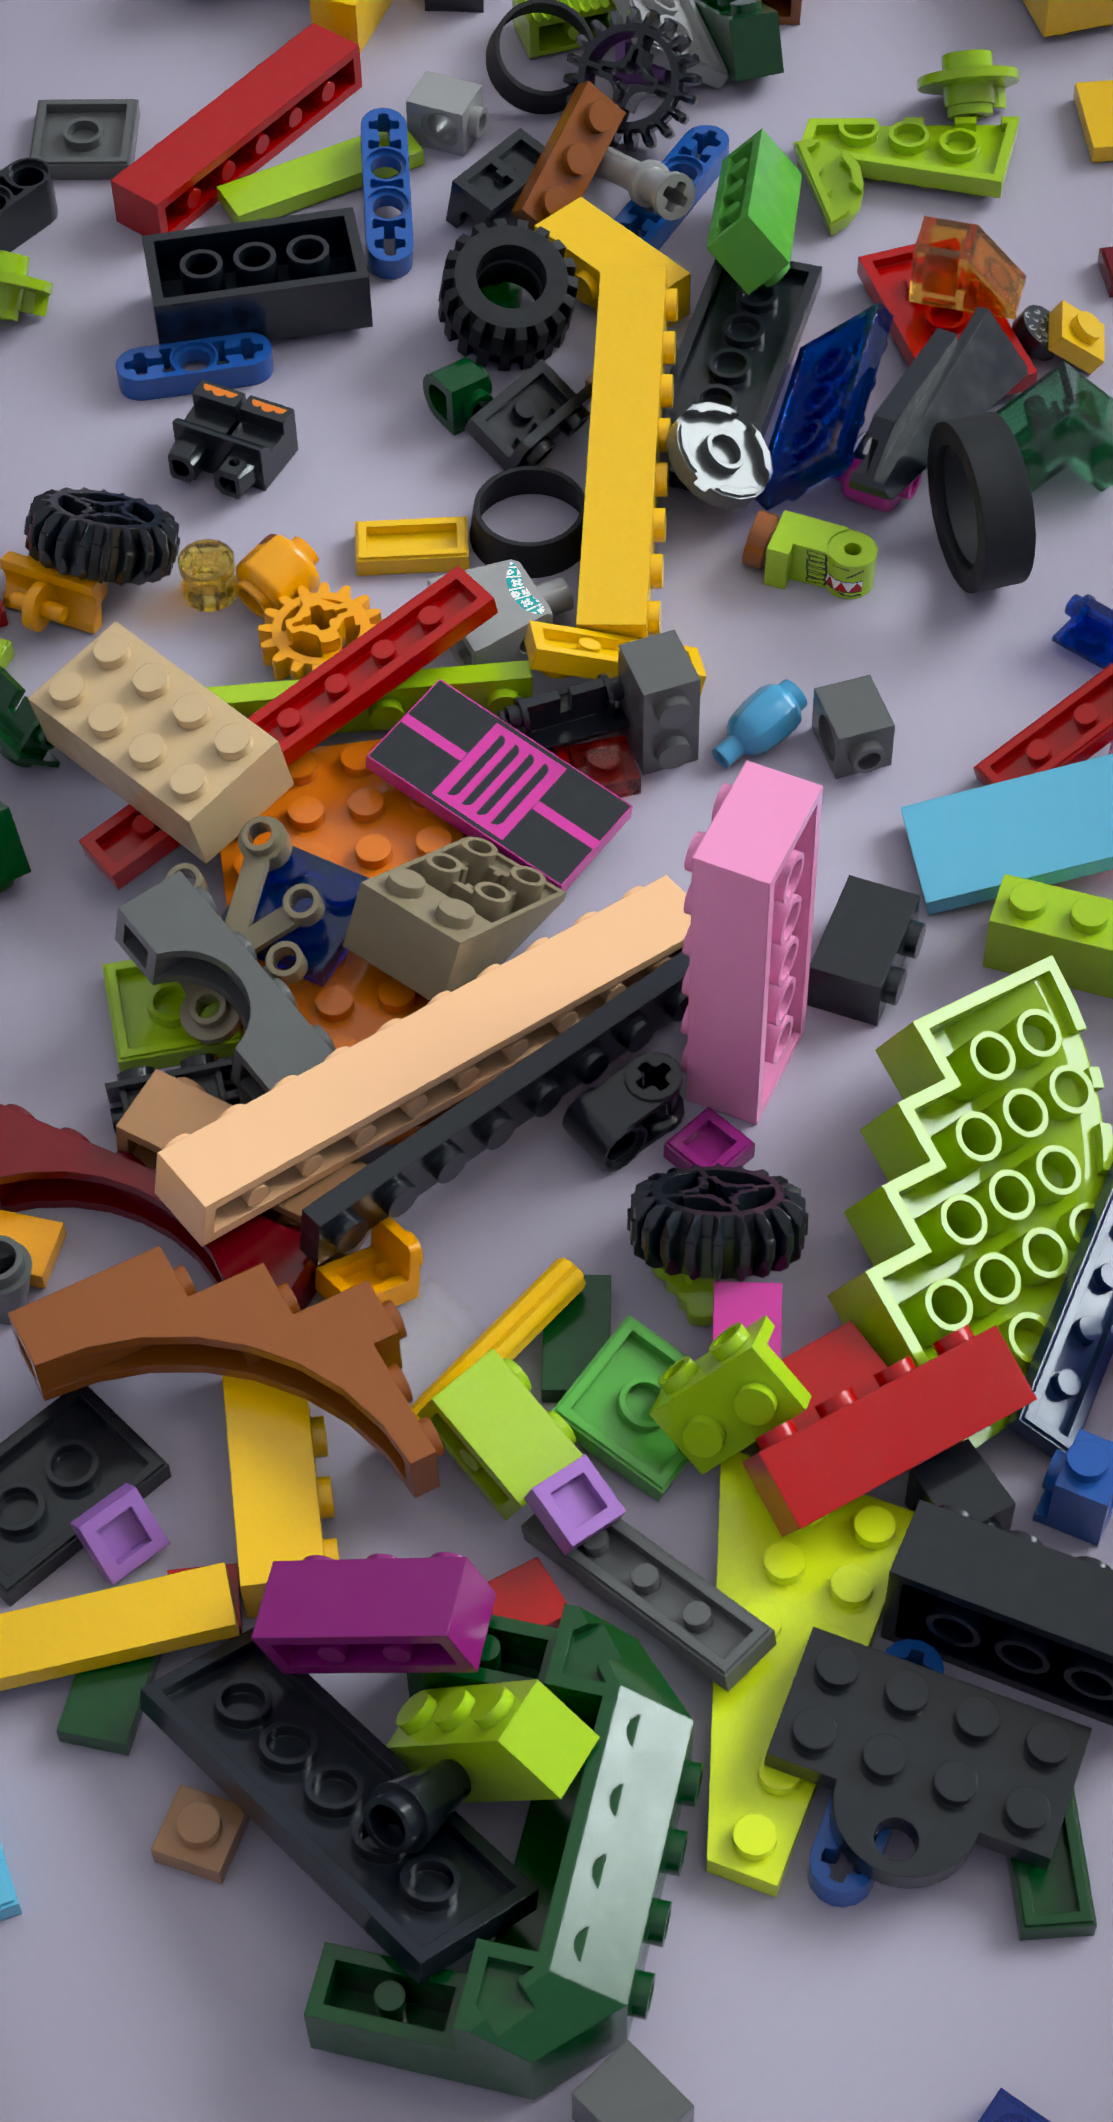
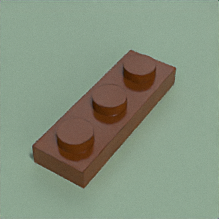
(570, 154)

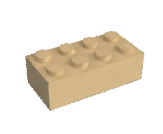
(161, 741)

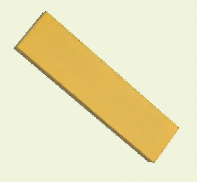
(116, 1625)

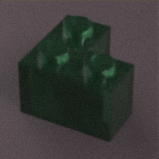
(1061, 425)

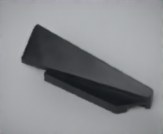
(941, 384)

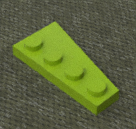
(930, 156)

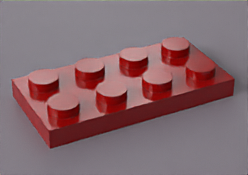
(888, 281)

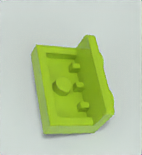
(727, 1396)

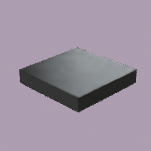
(86, 137)

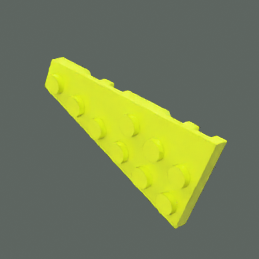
(816, 1577)

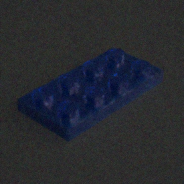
(825, 405)

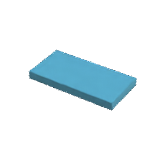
(1027, 827)

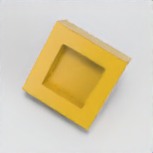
(1076, 337)

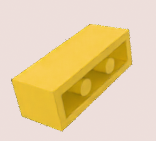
(599, 241)

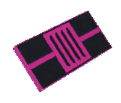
(498, 785)

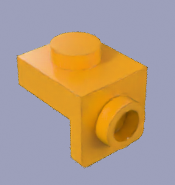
(388, 1264)

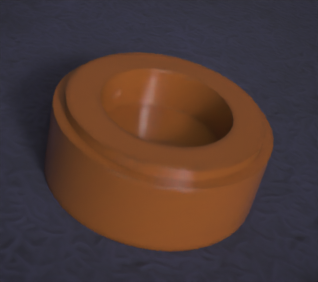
(759, 539)

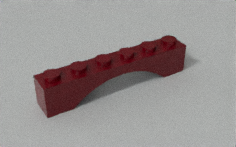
(65, 1170)

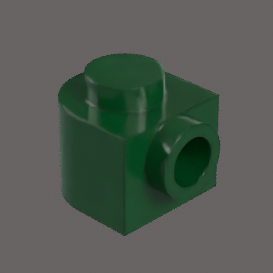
(457, 393)

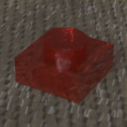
(609, 764)

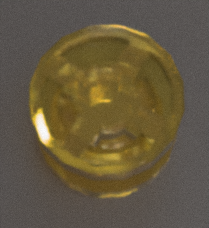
(208, 575)

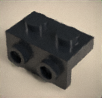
(528, 416)

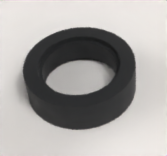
(981, 502)

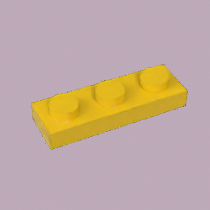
(582, 653)

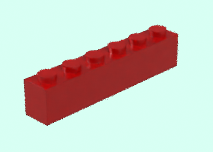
(237, 132)

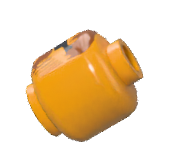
(276, 570)

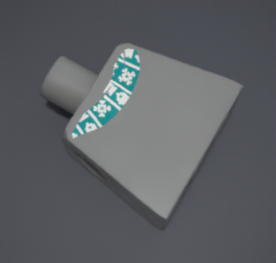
(517, 603)

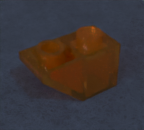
(963, 269)

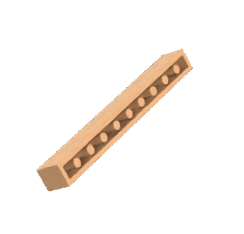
(413, 1065)

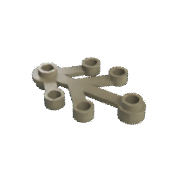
(240, 917)

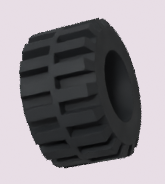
(514, 257)

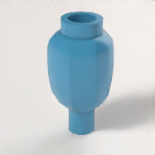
(761, 722)

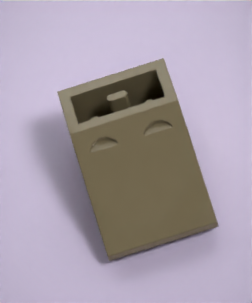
(448, 915)

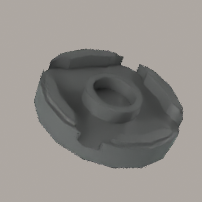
(719, 456)

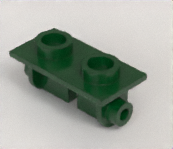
(20, 731)

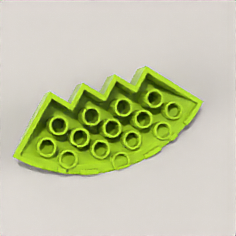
(984, 1169)

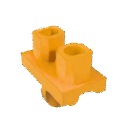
(49, 596)

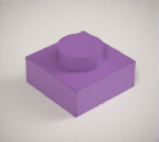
(575, 1504)
(119, 1533)

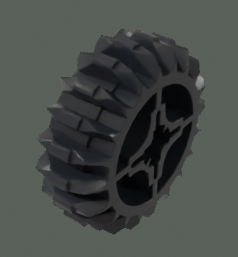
(639, 55)
(101, 536)
(717, 1222)

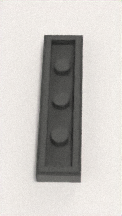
(664, 1599)

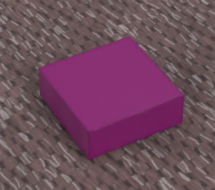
(707, 1142)

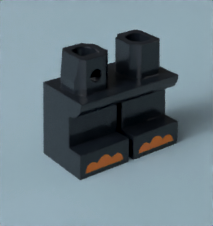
(232, 439)

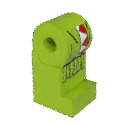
(820, 556)

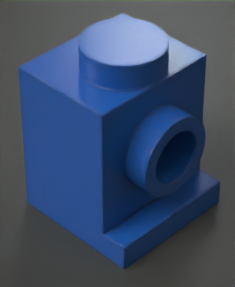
(1079, 1489)

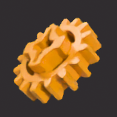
(312, 629)

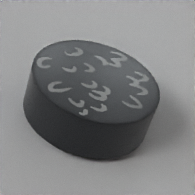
(1032, 331)

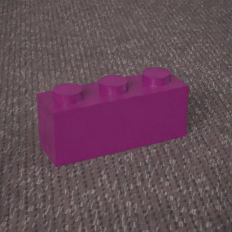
(375, 1615)

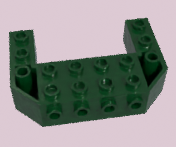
(572, 1972)

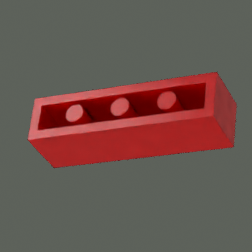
(887, 1430)

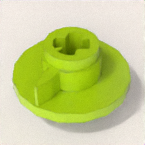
(970, 83)
(20, 291)

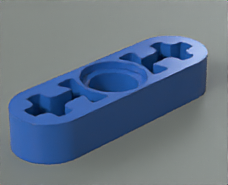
(179, 382)

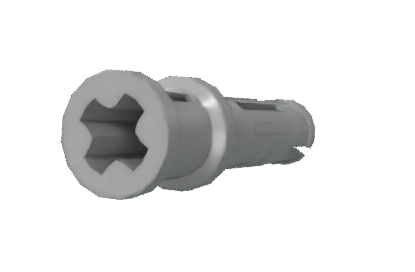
(649, 183)

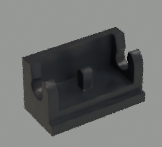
(493, 180)

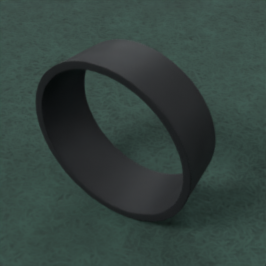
(506, 85)
(537, 558)

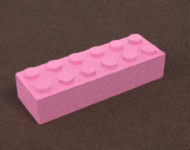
(749, 939)

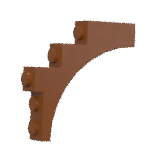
(246, 1327)

